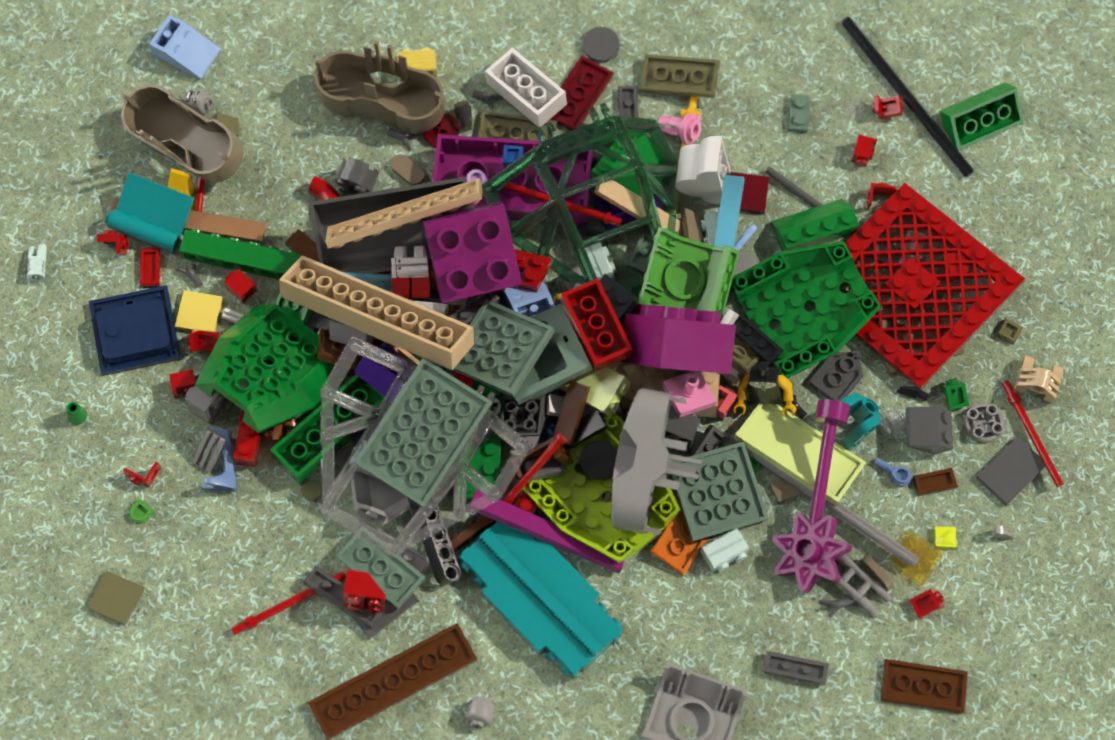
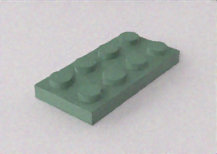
(392, 574)

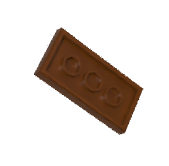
(924, 686)

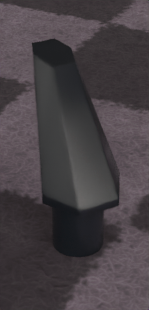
(913, 391)

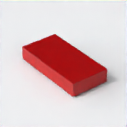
(150, 267)

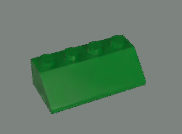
(982, 115)
(815, 226)

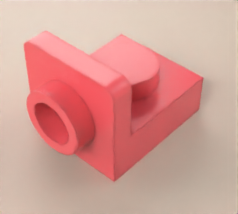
(725, 405)

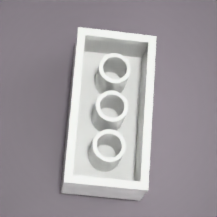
(525, 87)

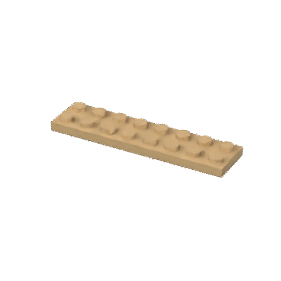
(404, 213)

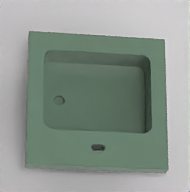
(558, 361)

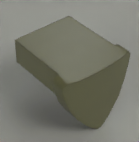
(229, 121)

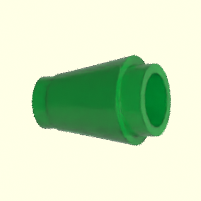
(75, 413)

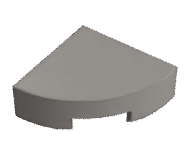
(1000, 533)

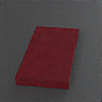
(582, 91)

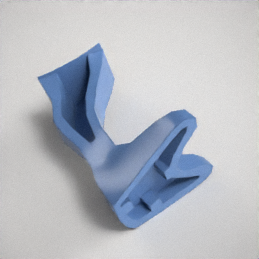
(225, 481)

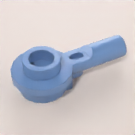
(900, 475)

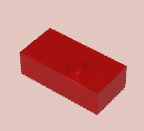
(596, 325)

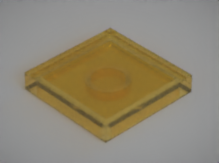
(928, 558)

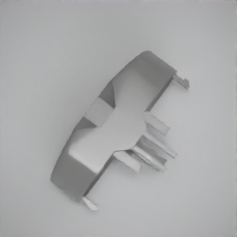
(645, 461)

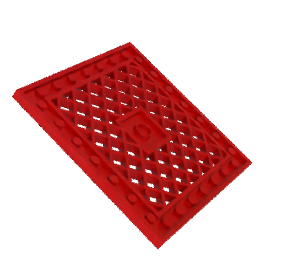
(915, 284)

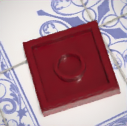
(754, 192)

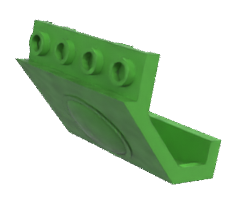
(680, 263)

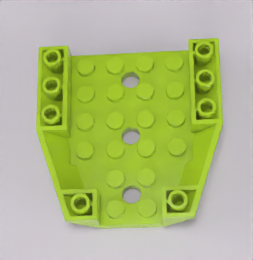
(578, 507)

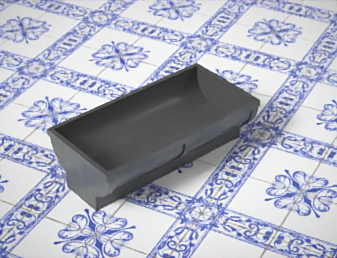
(373, 252)

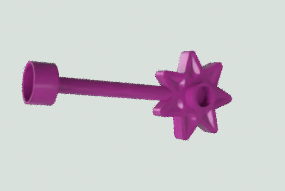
(812, 546)

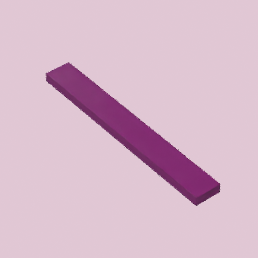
(545, 531)

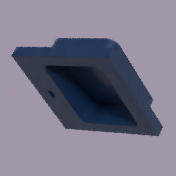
(134, 333)

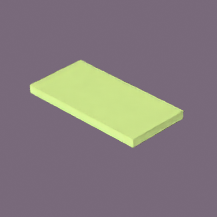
(796, 449)

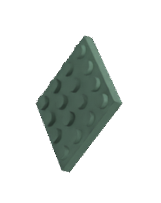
(503, 347)
(723, 495)

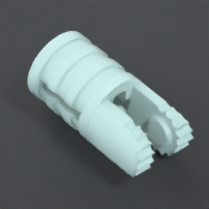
(36, 263)

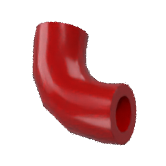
(322, 189)

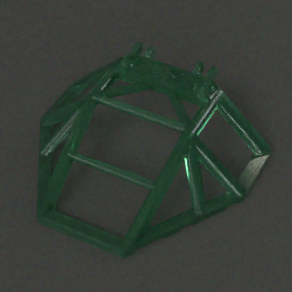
(569, 146)

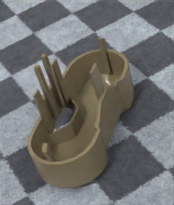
(348, 88)
(165, 123)

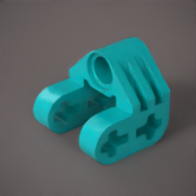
(865, 414)

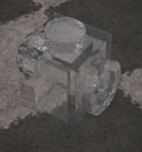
(893, 423)

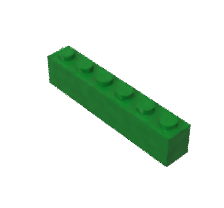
(236, 255)

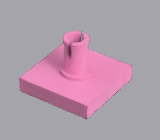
(693, 388)

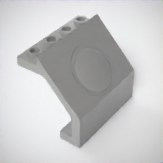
(696, 701)

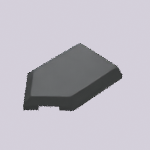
(838, 375)

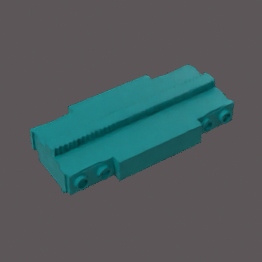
(541, 597)

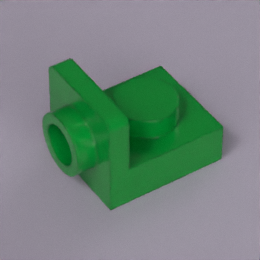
(955, 394)

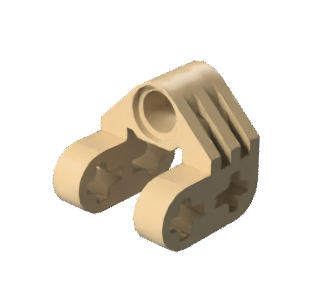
(1038, 379)

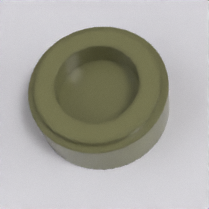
(311, 490)

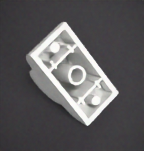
(703, 169)

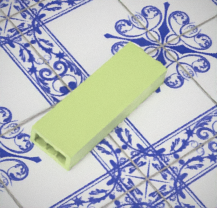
(605, 389)

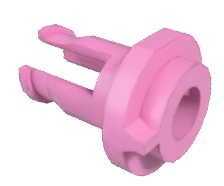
(687, 128)

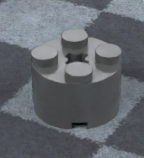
(355, 176)

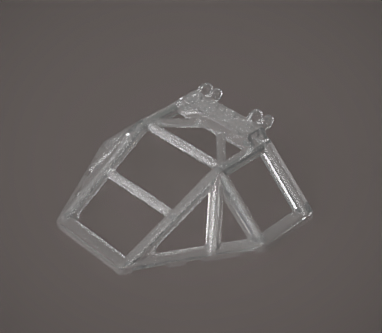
(370, 419)

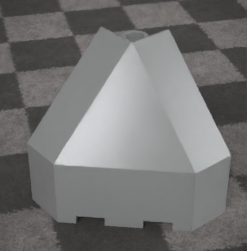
(376, 499)

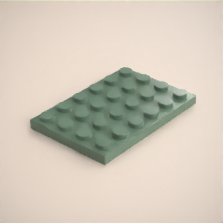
(423, 432)

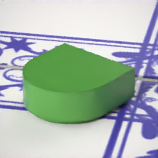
(140, 512)

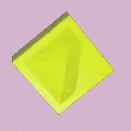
(945, 537)

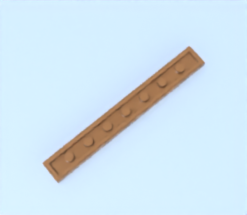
(222, 225)

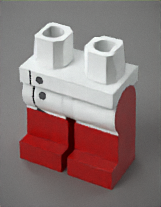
(411, 267)

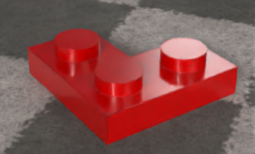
(533, 268)

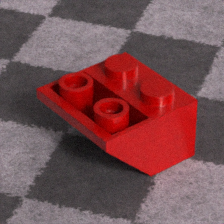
(362, 592)

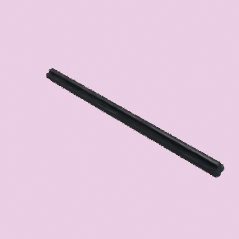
(906, 95)

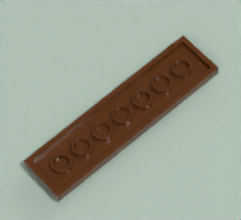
(392, 681)

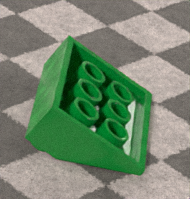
(647, 152)

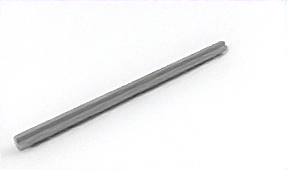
(845, 514)

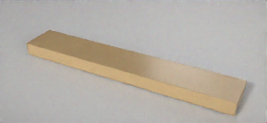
(631, 203)

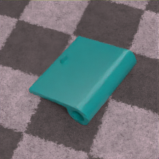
(151, 213)

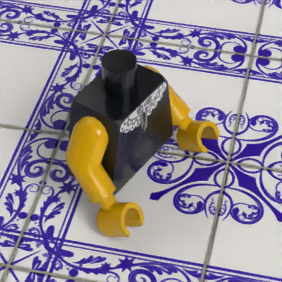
(767, 386)

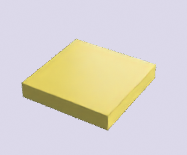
(198, 311)

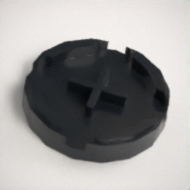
(598, 460)

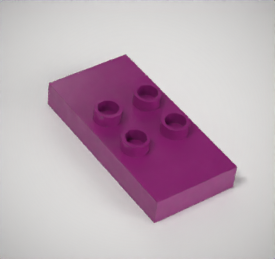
(462, 154)

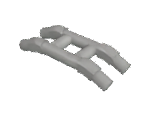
(868, 582)

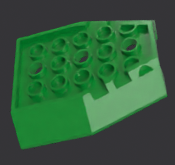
(790, 280)
(273, 390)

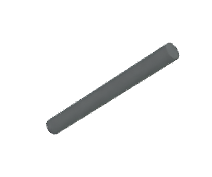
(792, 187)

